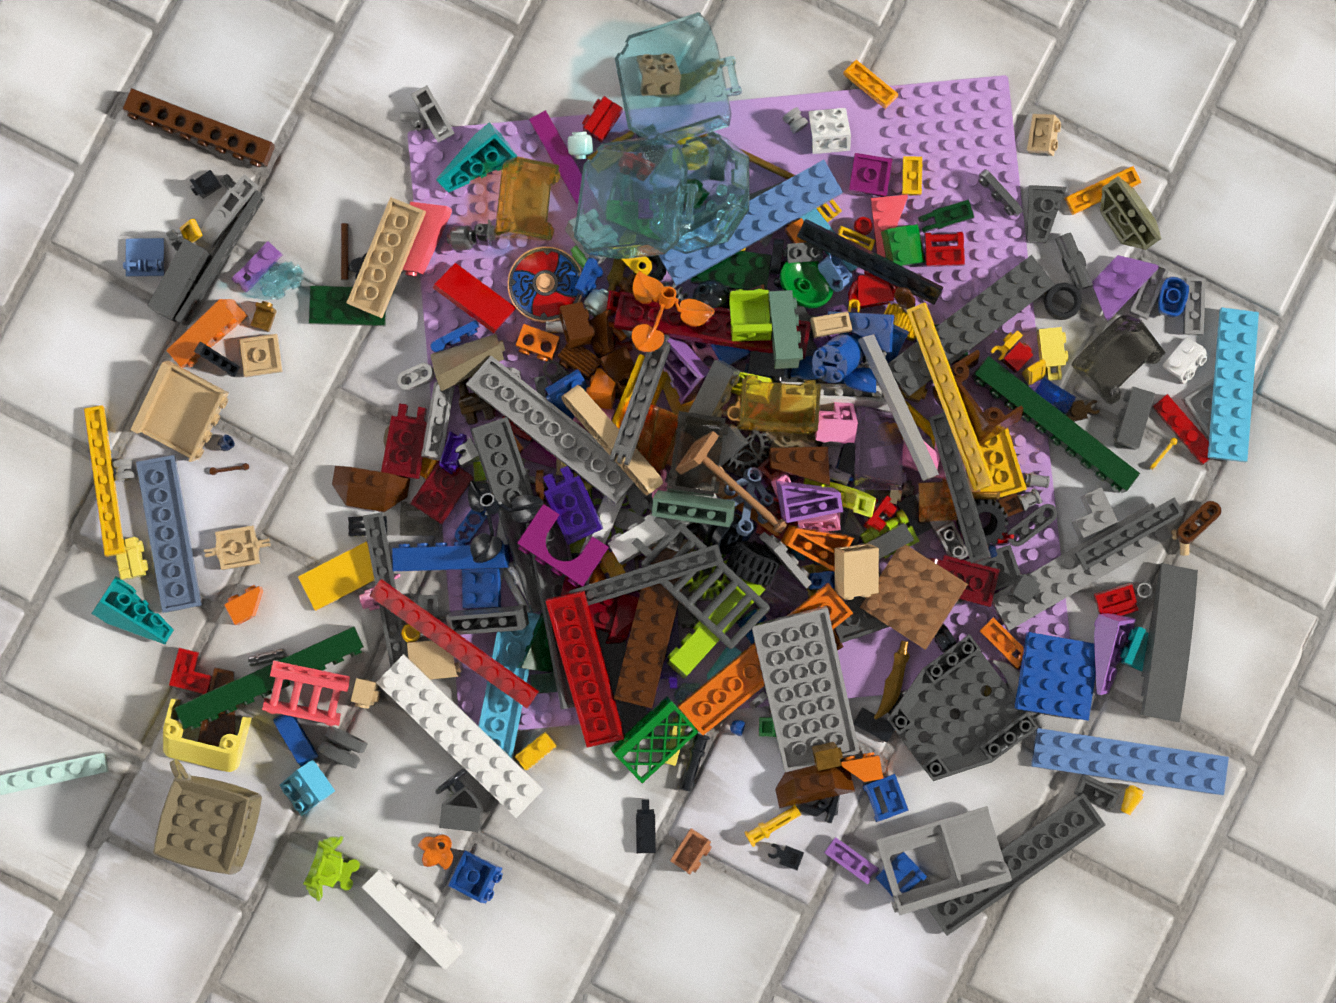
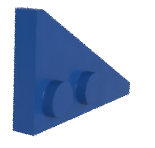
(868, 324)

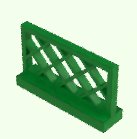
(641, 731)

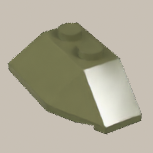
(1128, 215)

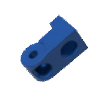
(820, 579)

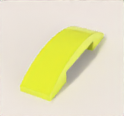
(851, 498)

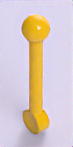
(1173, 441)

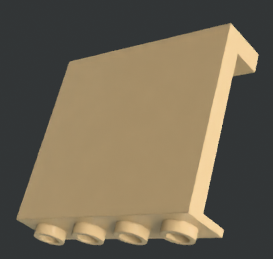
(180, 410)

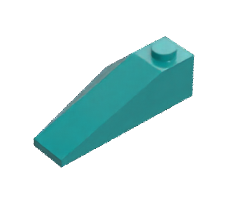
(480, 156)
(127, 611)

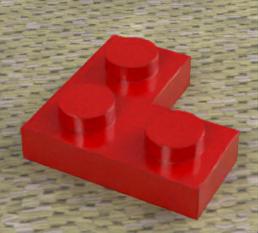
(185, 677)

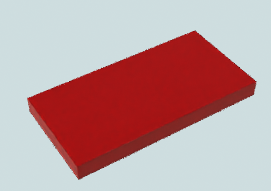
(474, 297)

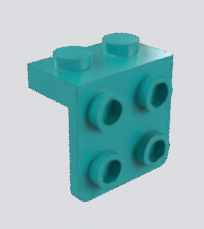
(1134, 652)

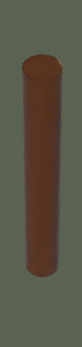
(344, 251)

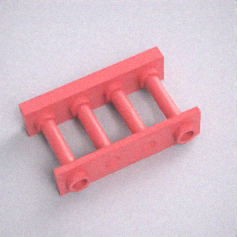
(309, 676)

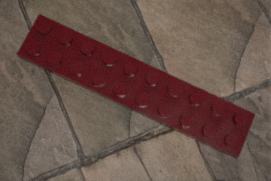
(714, 331)

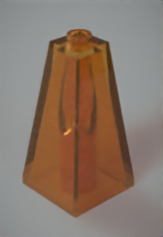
(657, 437)

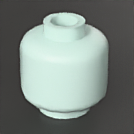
(580, 145)
(596, 301)

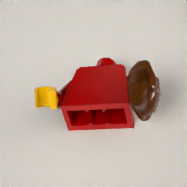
(873, 291)

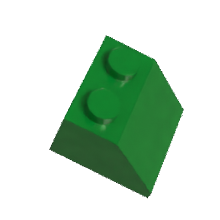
(903, 245)

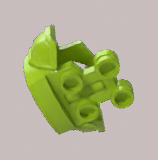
(329, 868)

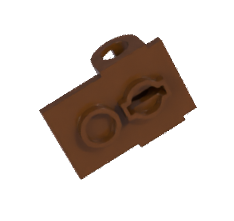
(618, 367)

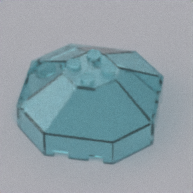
(725, 175)

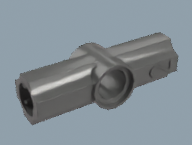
(1073, 261)

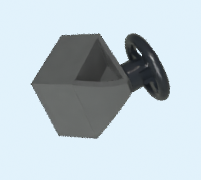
(463, 809)

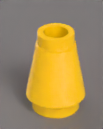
(1131, 799)

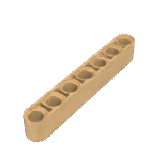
(605, 433)

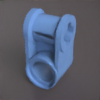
(834, 271)

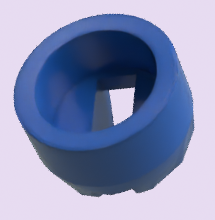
(737, 727)

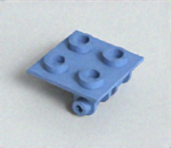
(144, 257)

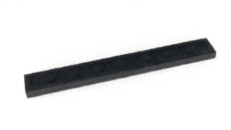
(869, 261)

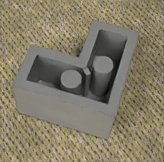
(1099, 514)

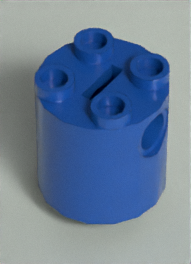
(837, 359)

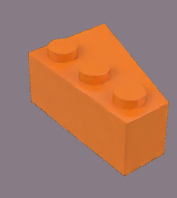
(816, 544)

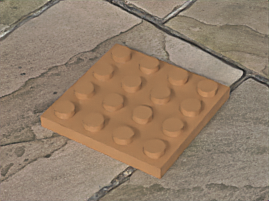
(914, 596)

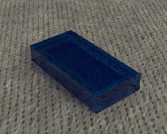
(1055, 395)

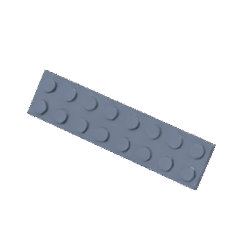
(168, 534)

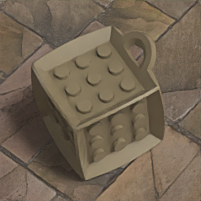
(206, 823)

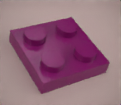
(870, 175)

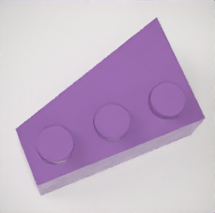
(685, 370)
(806, 501)

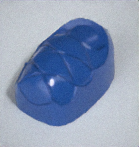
(1172, 297)

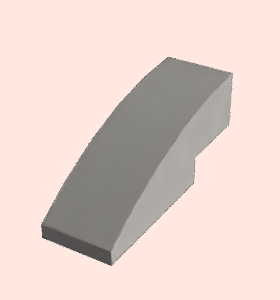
(432, 114)

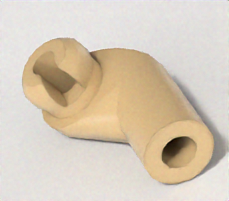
(1184, 548)

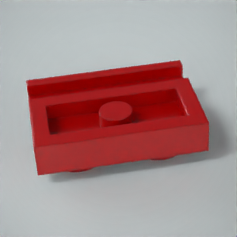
(1117, 600)

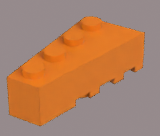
(207, 329)

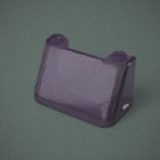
(878, 451)

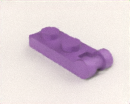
(257, 266)
(850, 860)

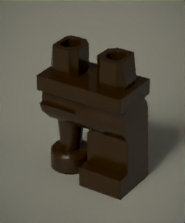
(471, 404)

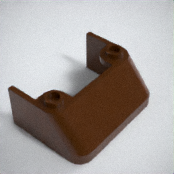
(986, 423)

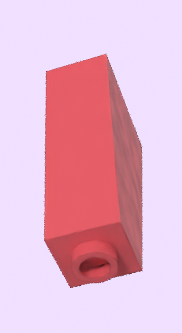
(427, 237)

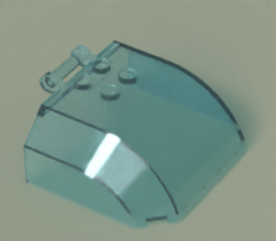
(702, 95)
(634, 198)

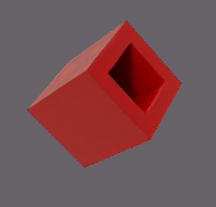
(1017, 357)

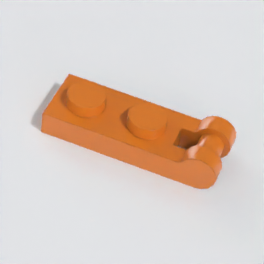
(1003, 641)

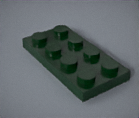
(739, 271)
(330, 307)

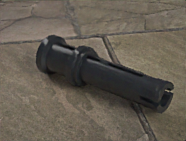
(696, 753)

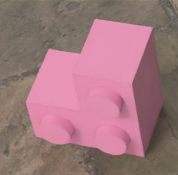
(838, 424)

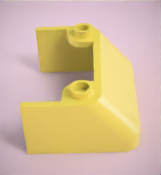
(224, 758)

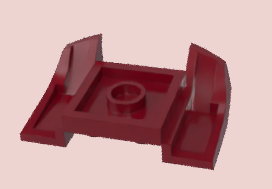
(610, 615)

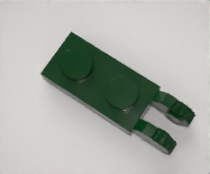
(948, 216)

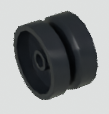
(723, 536)

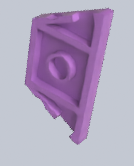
(1120, 282)

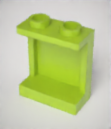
(750, 315)

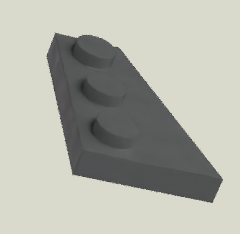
(1042, 210)

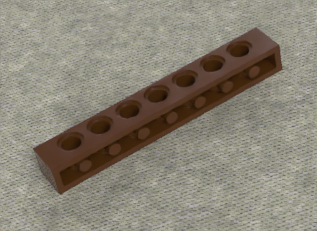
(137, 100)

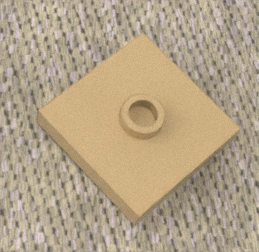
(260, 355)

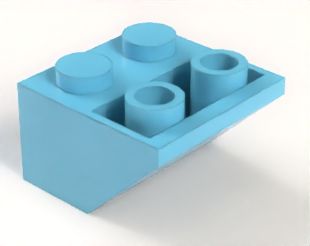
(307, 787)

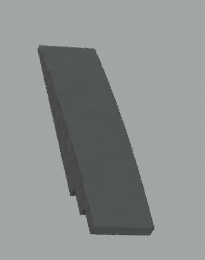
(1169, 643)

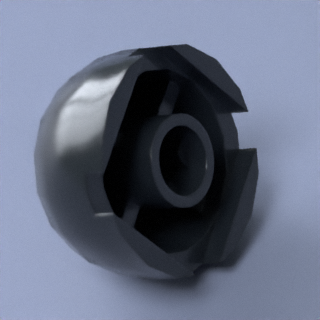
(712, 293)

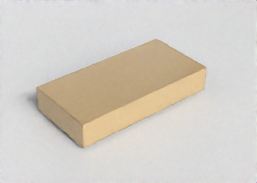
(831, 324)

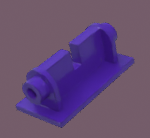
(450, 457)

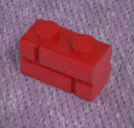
(602, 119)

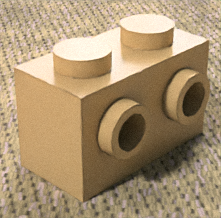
(365, 693)

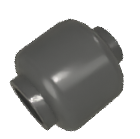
(461, 238)

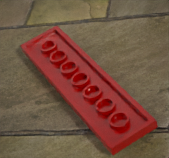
(585, 668)

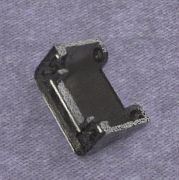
(1116, 356)
(700, 479)

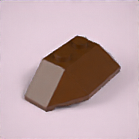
(369, 488)
(811, 785)

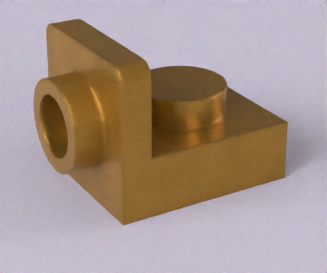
(263, 316)

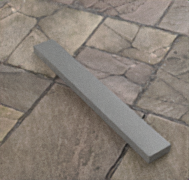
(898, 407)

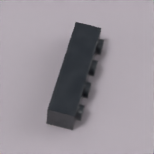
(217, 359)

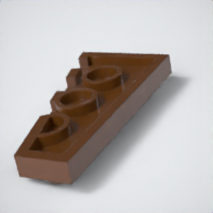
(213, 731)

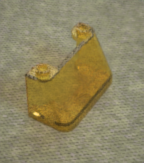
(525, 199)
(779, 406)

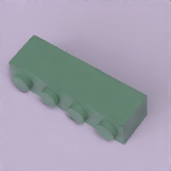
(784, 331)
(693, 508)

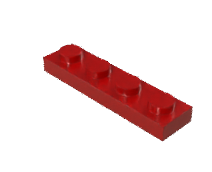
(1183, 428)

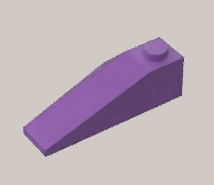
(1109, 640)

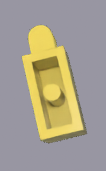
(1051, 349)

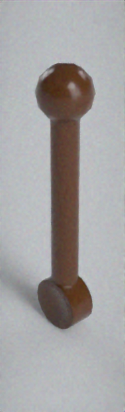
(213, 471)

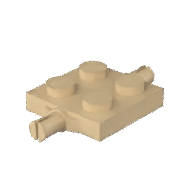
(237, 547)

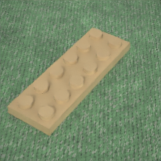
(386, 257)

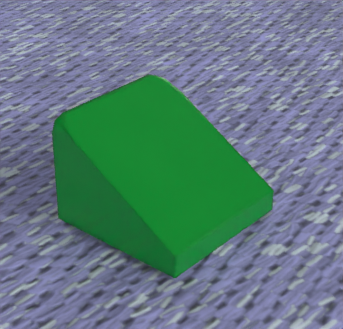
(766, 727)

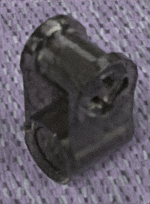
(561, 371)

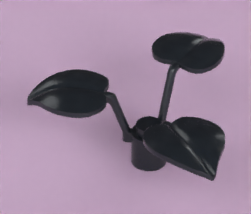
(524, 508)

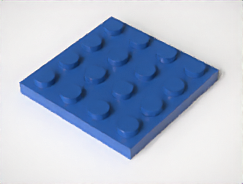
(1056, 676)

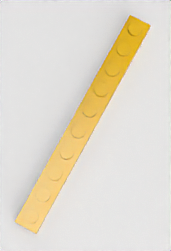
(950, 397)

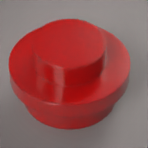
(863, 226)

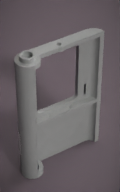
(969, 851)

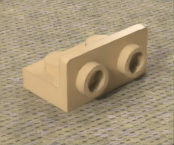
(1043, 134)

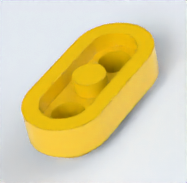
(633, 264)

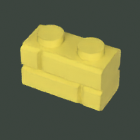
(131, 563)

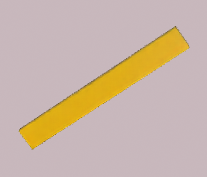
(104, 481)

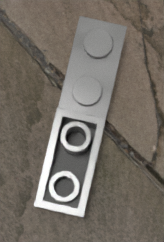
(227, 209)
(949, 538)

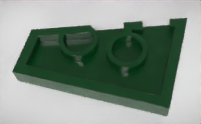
(538, 652)

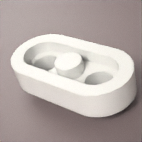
(417, 376)

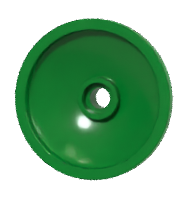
(806, 283)

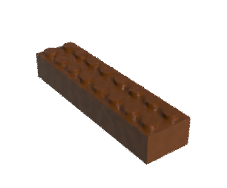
(648, 642)

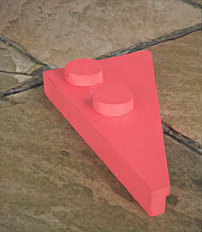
(886, 215)

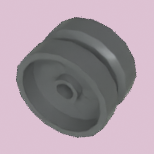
(341, 749)

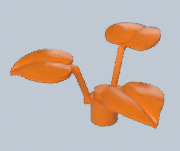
(648, 289)

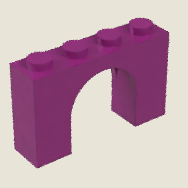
(534, 541)

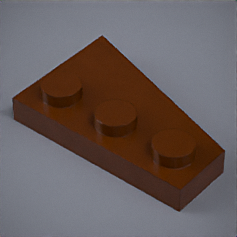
(804, 462)

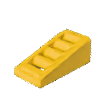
(1035, 372)

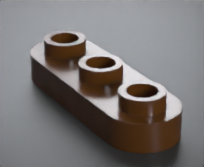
(1203, 518)

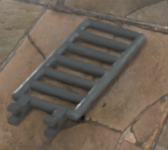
(689, 603)

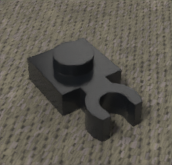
(789, 856)

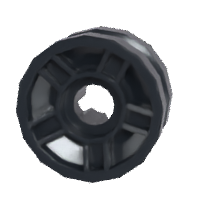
(944, 638)

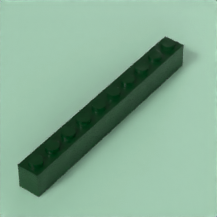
(1055, 425)
(261, 683)

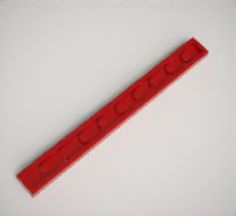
(454, 643)

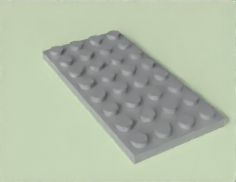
(804, 686)

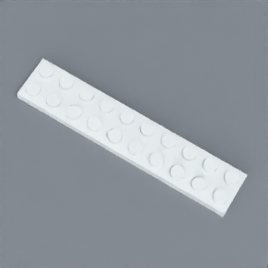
(459, 736)

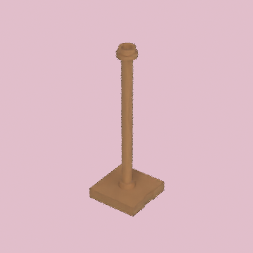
(698, 454)

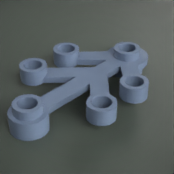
(752, 484)

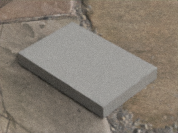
(1200, 405)

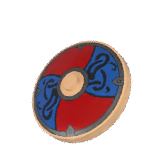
(543, 282)

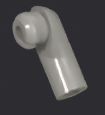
(415, 118)

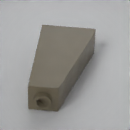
(465, 360)

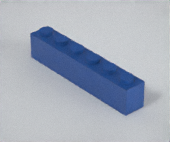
(443, 557)

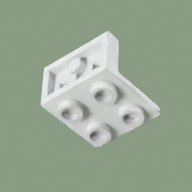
(830, 130)

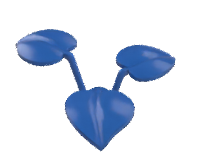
(860, 379)

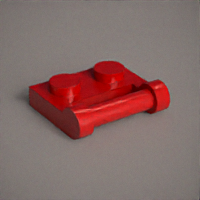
(944, 255)

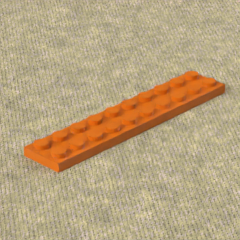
(743, 675)

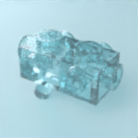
(277, 283)

